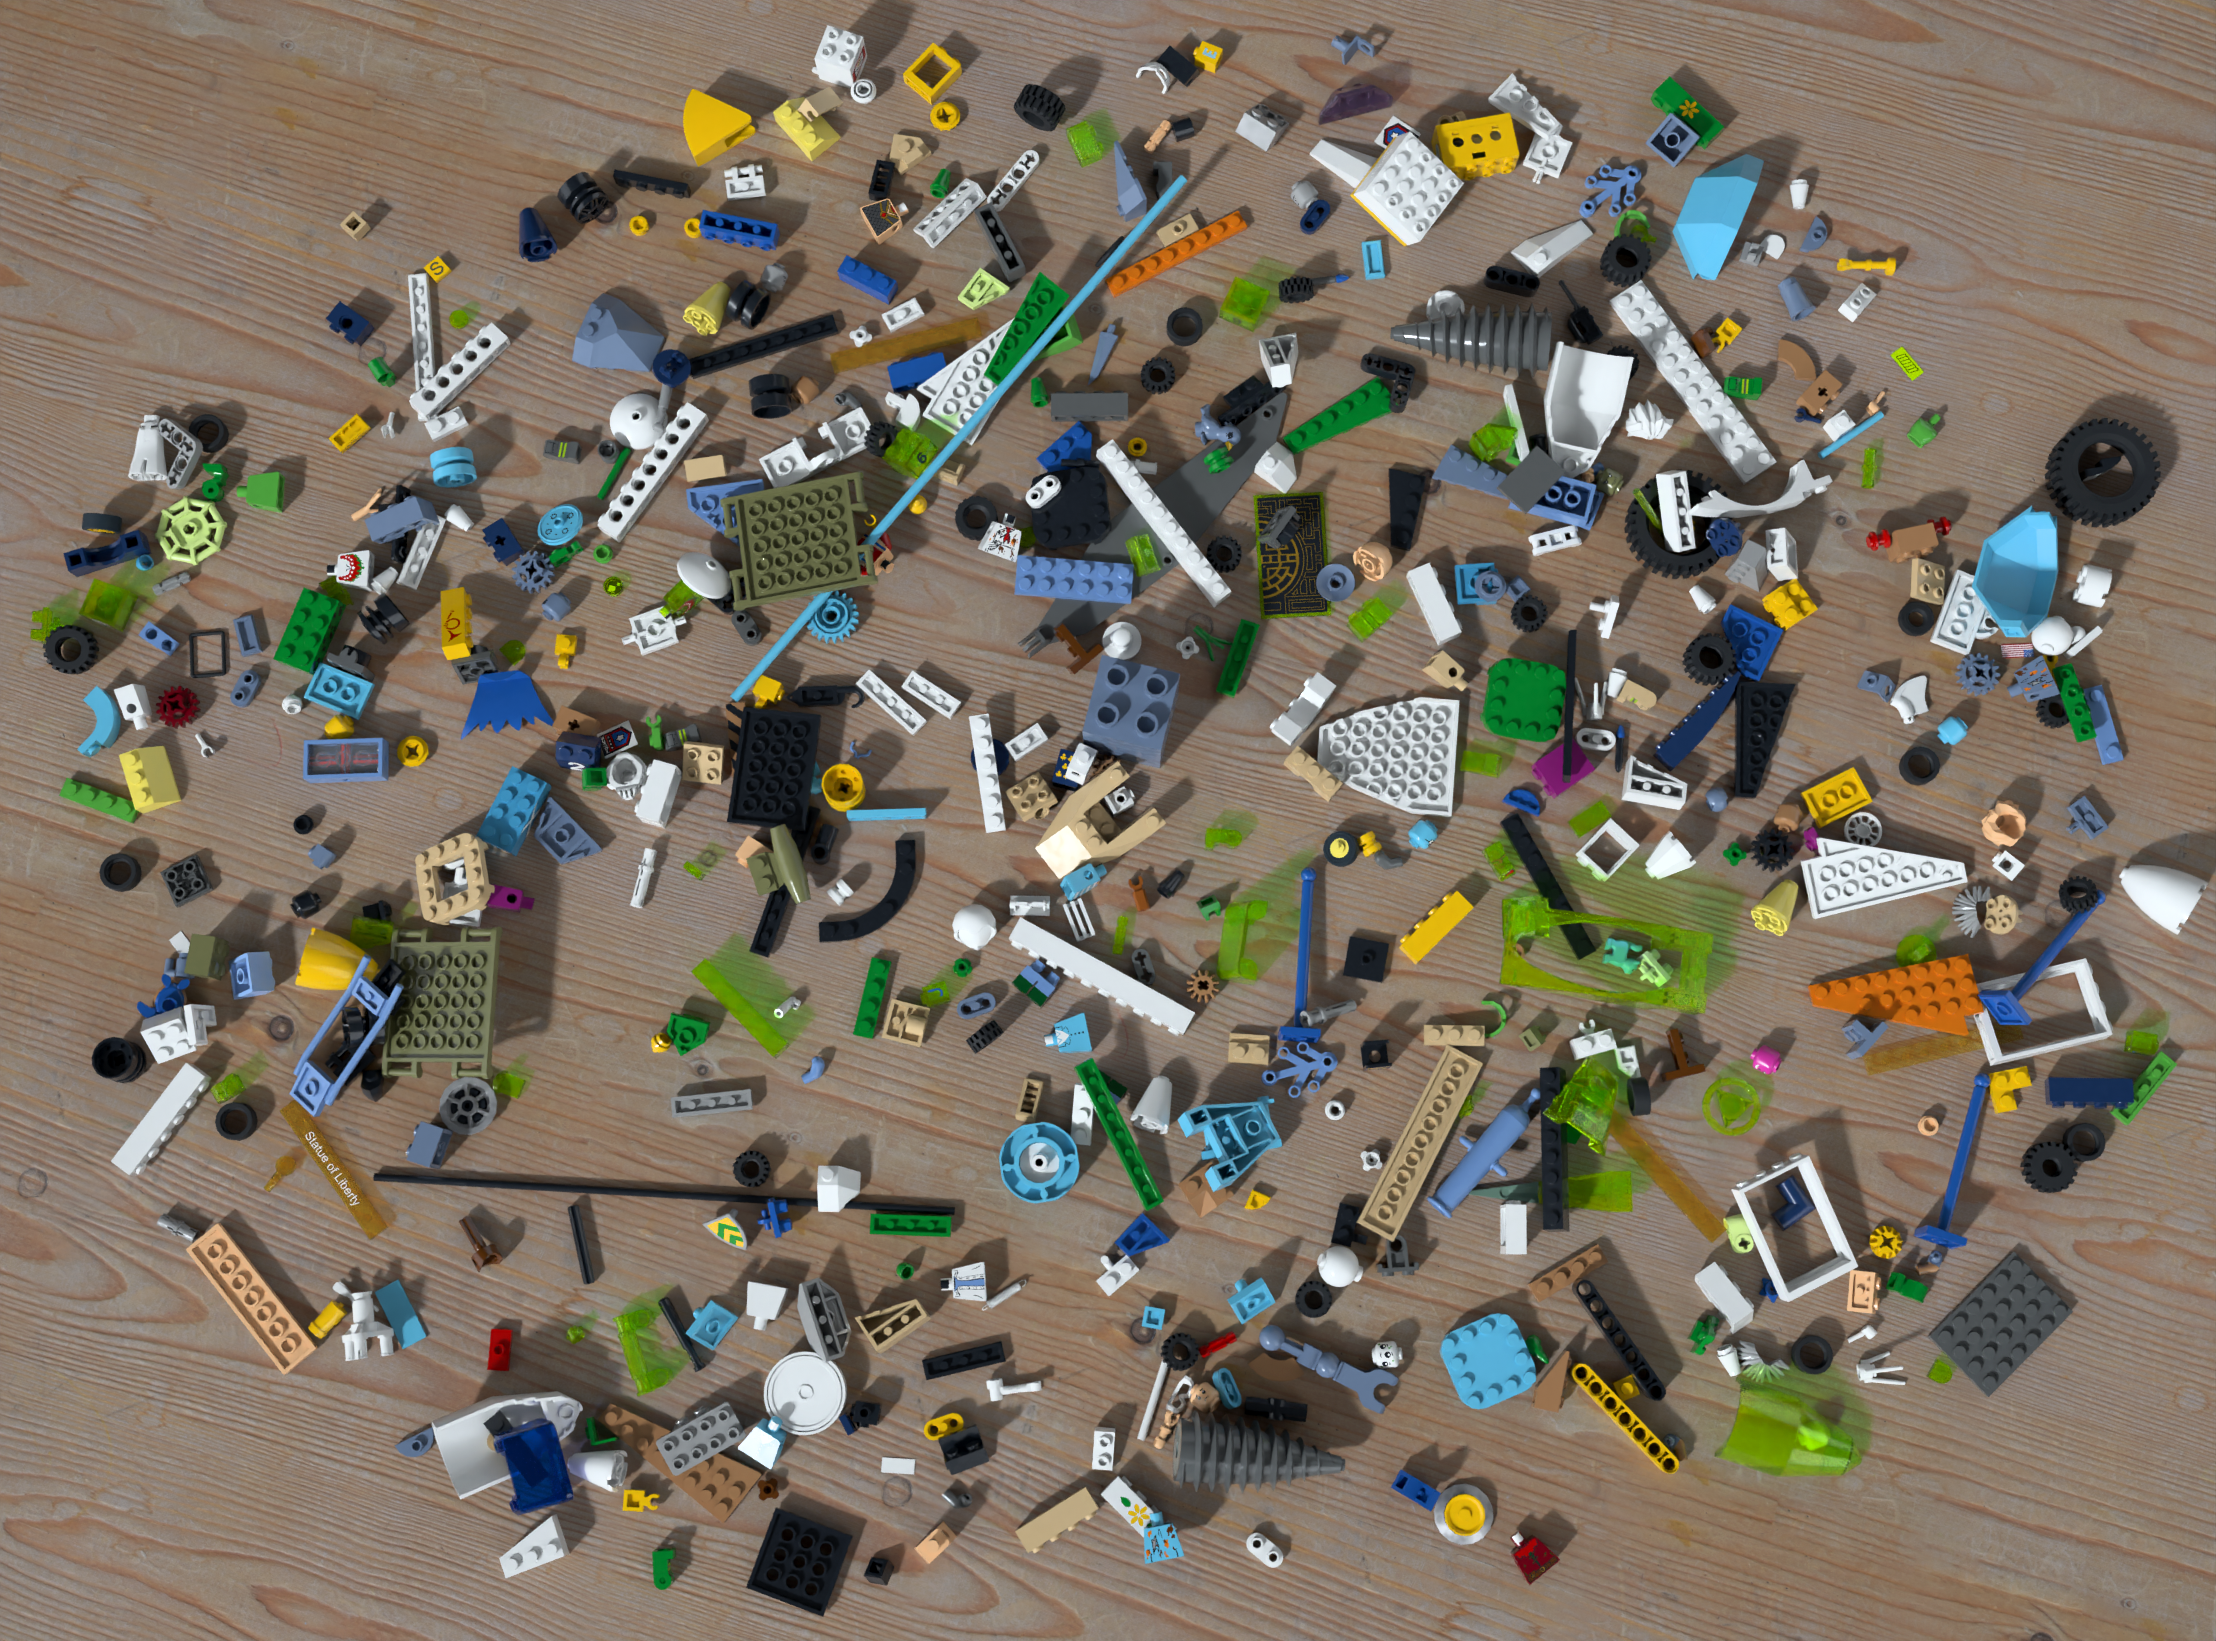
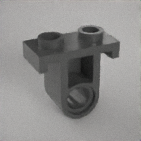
(1397, 1260)

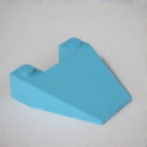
(1236, 1134)

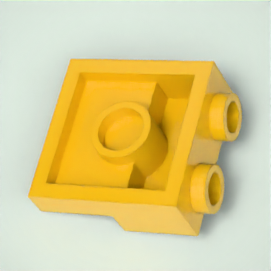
(1789, 604)

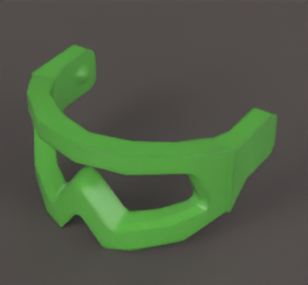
(1628, 215)
(1503, 1018)

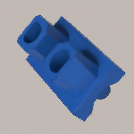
(779, 1226)

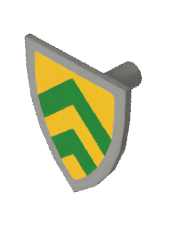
(728, 1230)

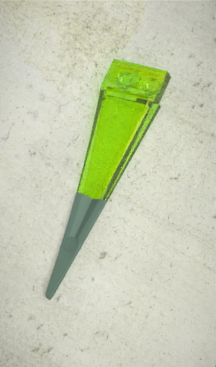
(1595, 1192)

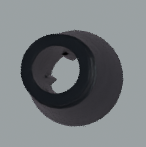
(1170, 884)

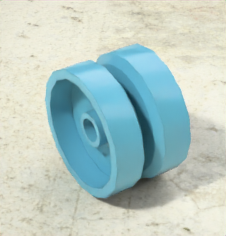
(453, 467)

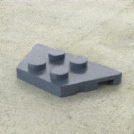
(563, 835)

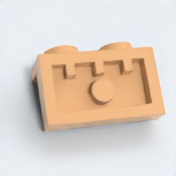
(1863, 1292)

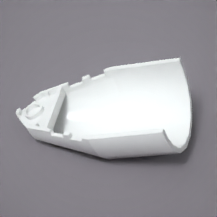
(1582, 404)
(464, 1436)

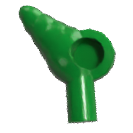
(1534, 1347)

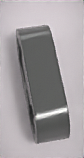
(1148, 965)

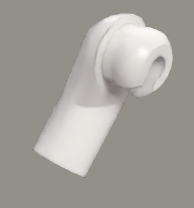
(783, 1008)

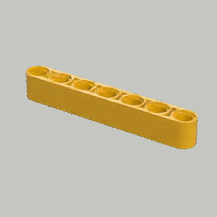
(1633, 1422)

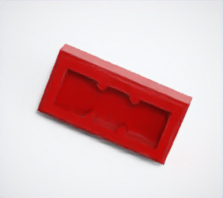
(500, 1349)

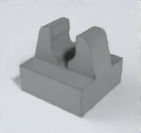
(1751, 253)

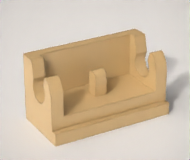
(820, 103)
(705, 468)
(949, 471)

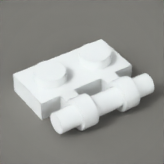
(745, 187)

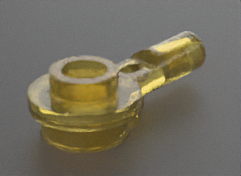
(284, 1166)

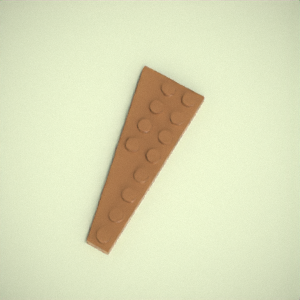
(715, 1483)

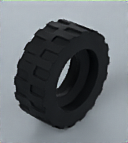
(963, 510)

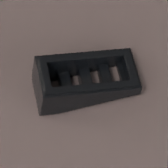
(877, 192)

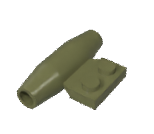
(781, 867)

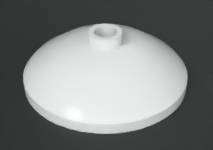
(636, 433)
(704, 575)

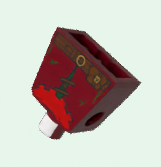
(1531, 1556)

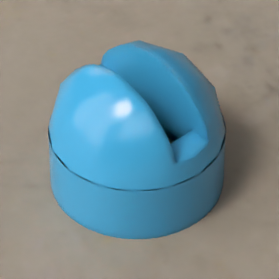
(144, 559)

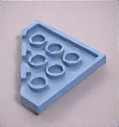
(707, 506)

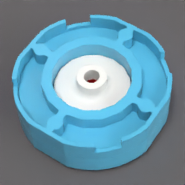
(1035, 1143)

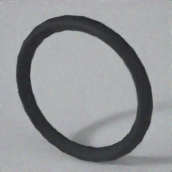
(1106, 255)

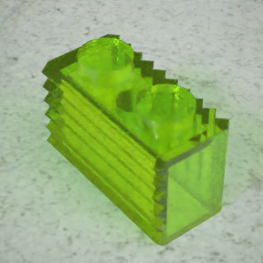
(1084, 143)

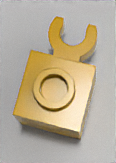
(767, 691)

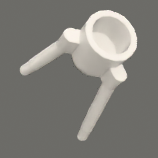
(1594, 710)
(1867, 1372)

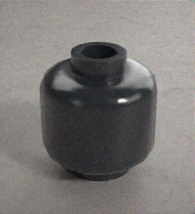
(305, 904)

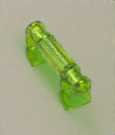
(627, 1327)

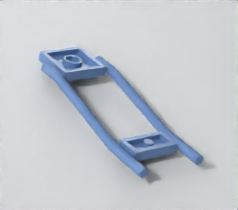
(313, 1086)

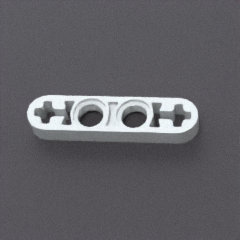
(1014, 181)

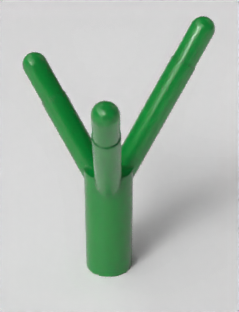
(1207, 638)

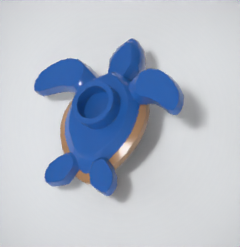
(167, 998)

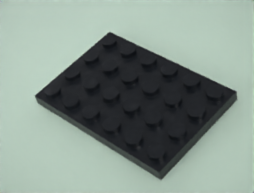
(774, 768)

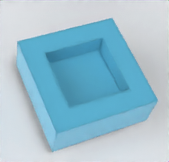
(1153, 1317)

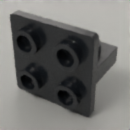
(963, 1449)

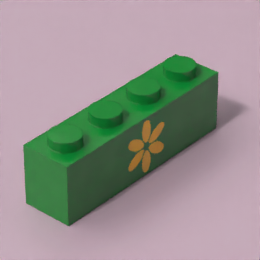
(1674, 99)

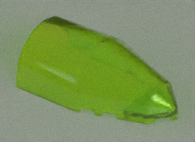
(1786, 1436)

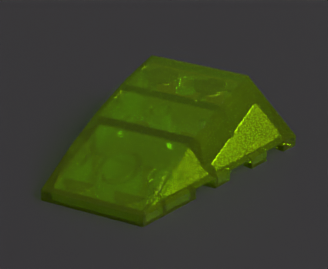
(1588, 1103)

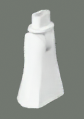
(149, 454)

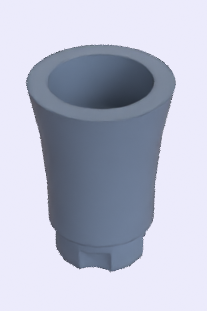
(1796, 300)

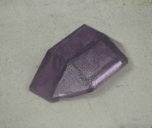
(1354, 101)

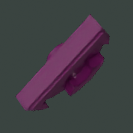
(1810, 836)

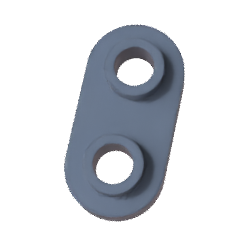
(247, 689)
(976, 1006)

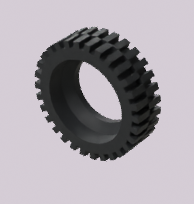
(2077, 497)
(1650, 552)

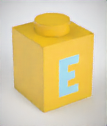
(1208, 56)

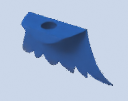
(504, 698)

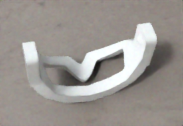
(1154, 66)
(1185, 1380)

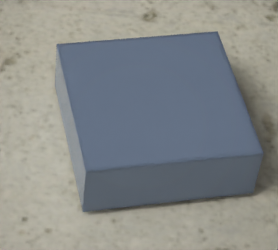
(1517, 588)

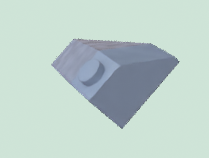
(1131, 198)

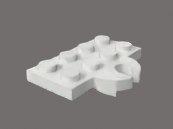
(1961, 616)

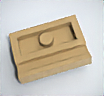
(1248, 1049)

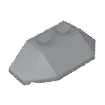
(823, 1319)

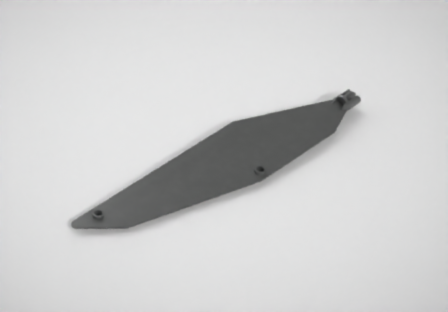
(1192, 499)

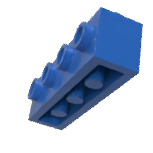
(739, 230)

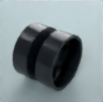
(770, 396)

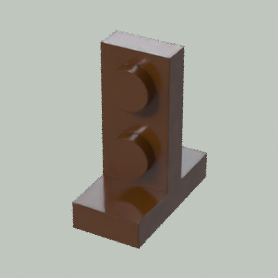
(1076, 649)
(1680, 1058)

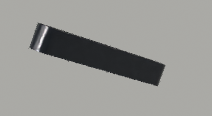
(1627, 1344)

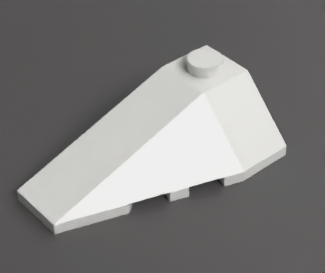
(1548, 249)

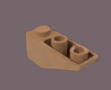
(1549, 1388)

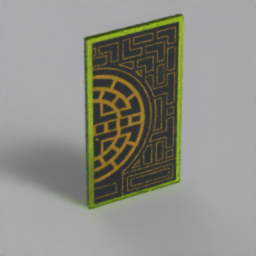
(1290, 573)

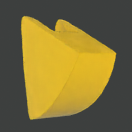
(713, 126)

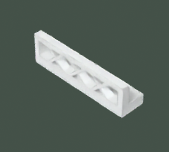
(950, 212)

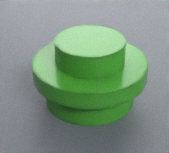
(603, 554)

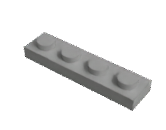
(712, 1103)

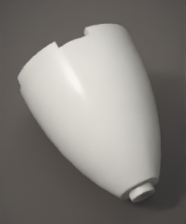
(2163, 893)

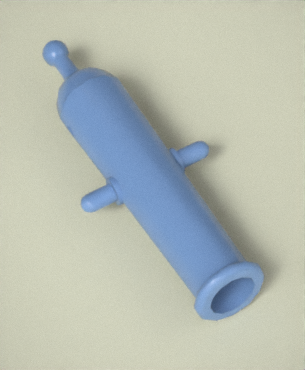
(1483, 1155)

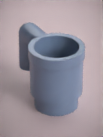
(180, 967)

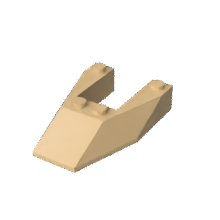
(1087, 833)

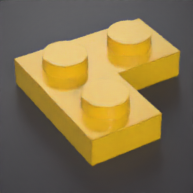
(2002, 1087)

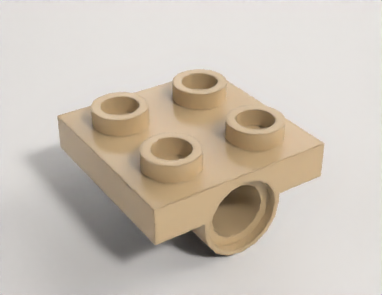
(1927, 581)
(703, 762)
(1032, 797)
(906, 1023)

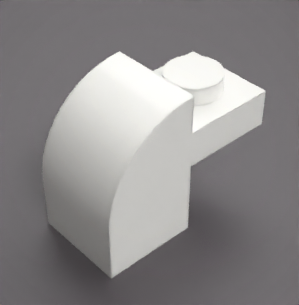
(909, 410)

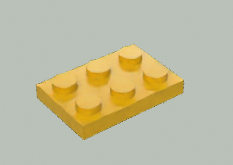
(1836, 797)

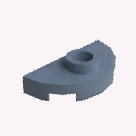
(1815, 237)
(418, 1444)

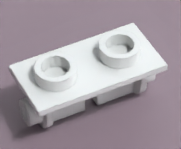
(1030, 905)

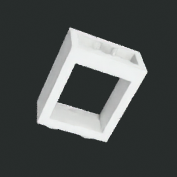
(1784, 559)
(1620, 836)
(1513, 1228)

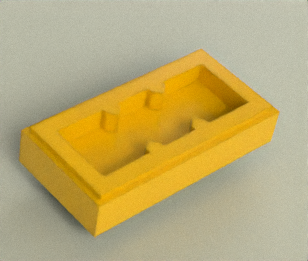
(349, 433)

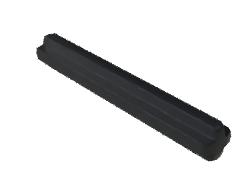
(581, 1244)

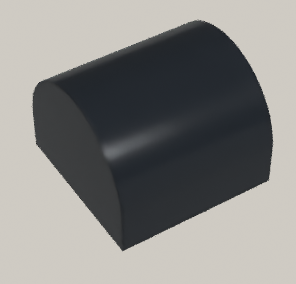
(1183, 129)

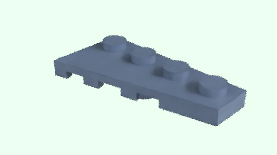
(1465, 470)

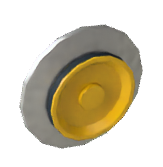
(1463, 1514)

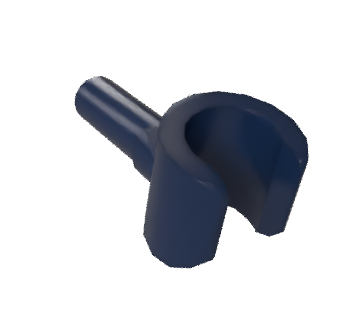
(1805, 417)

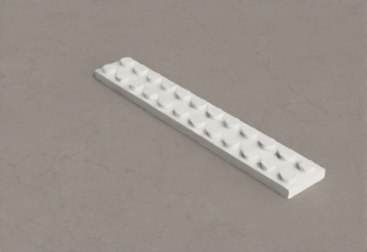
(1692, 382)

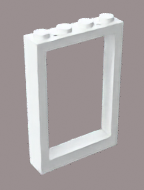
(2090, 992)
(1830, 1270)

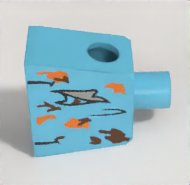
(1161, 1540)

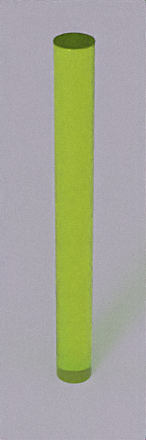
(1649, 511)

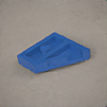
(1140, 1236)

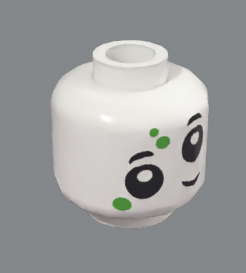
(1387, 1355)

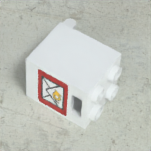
(840, 57)

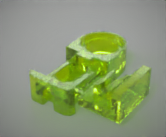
(335, 591)

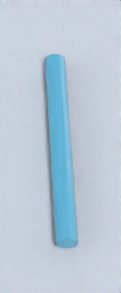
(1850, 435)

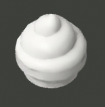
(292, 704)

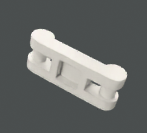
(1555, 540)

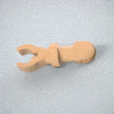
(1169, 1422)

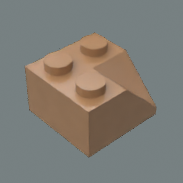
(1200, 1194)

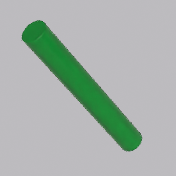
(613, 474)

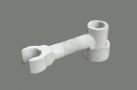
(997, 1389)

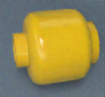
(339, 727)

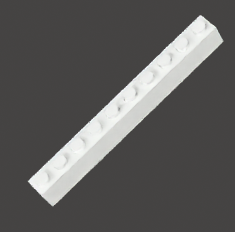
(1163, 523)
(1102, 976)

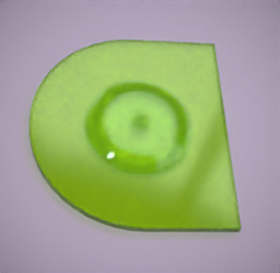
(513, 651)

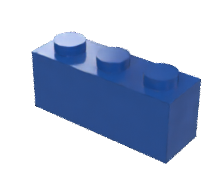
(867, 280)
(914, 372)

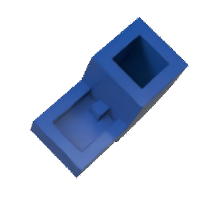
(1415, 1490)

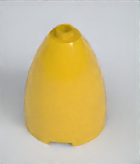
(331, 962)

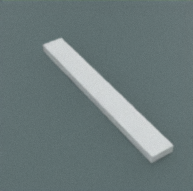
(422, 331)

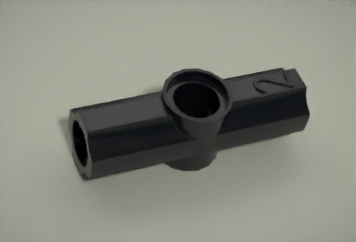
(1275, 1409)

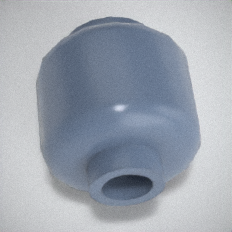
(556, 606)

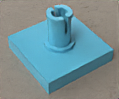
(1250, 1299)
(711, 1324)

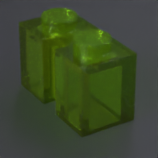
(1368, 620)

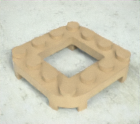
(478, 890)

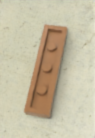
(1567, 1273)

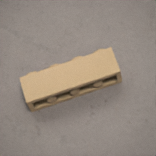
(1057, 1519)

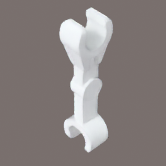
(343, 1290)

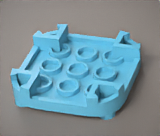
(1488, 1361)

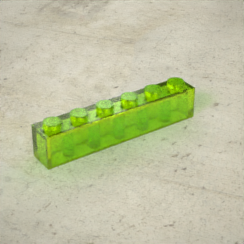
(740, 1008)

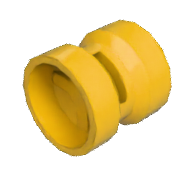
(1369, 844)

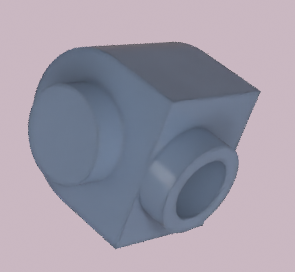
(322, 856)

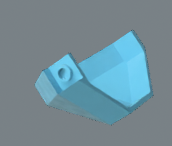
(1715, 214)
(2019, 572)

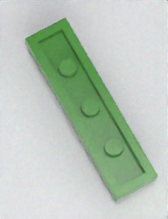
(99, 800)
(2145, 1086)

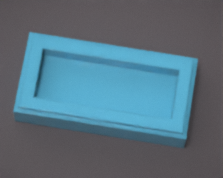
(1373, 259)

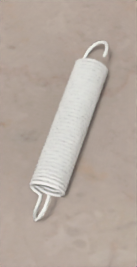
(1004, 1295)

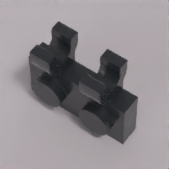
(1345, 1225)

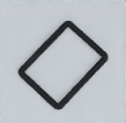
(191, 646)

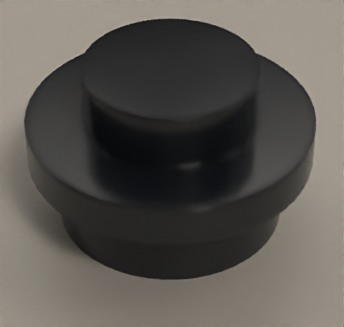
(303, 824)

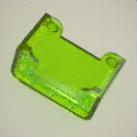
(1230, 963)

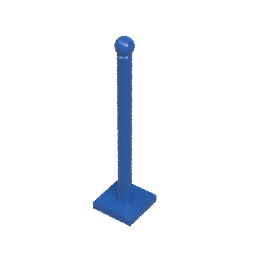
(2004, 1003)
(1298, 1032)
(1941, 1234)

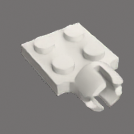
(459, 885)

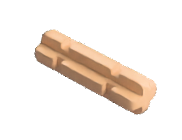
(1157, 136)

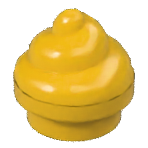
(918, 505)
(660, 1042)

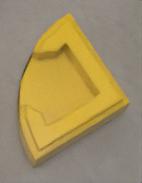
(1256, 1200)

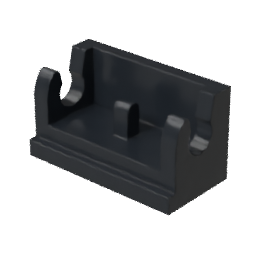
(1178, 66)

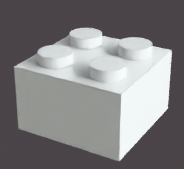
(167, 1035)

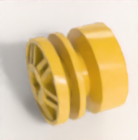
(839, 777)

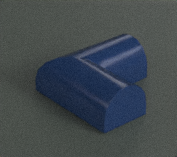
(1797, 1204)

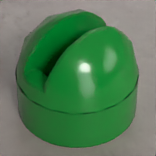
(905, 1270)

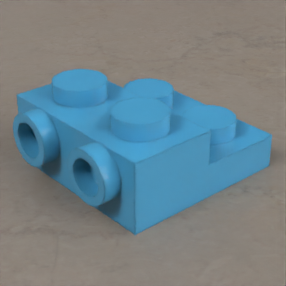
(1465, 579)

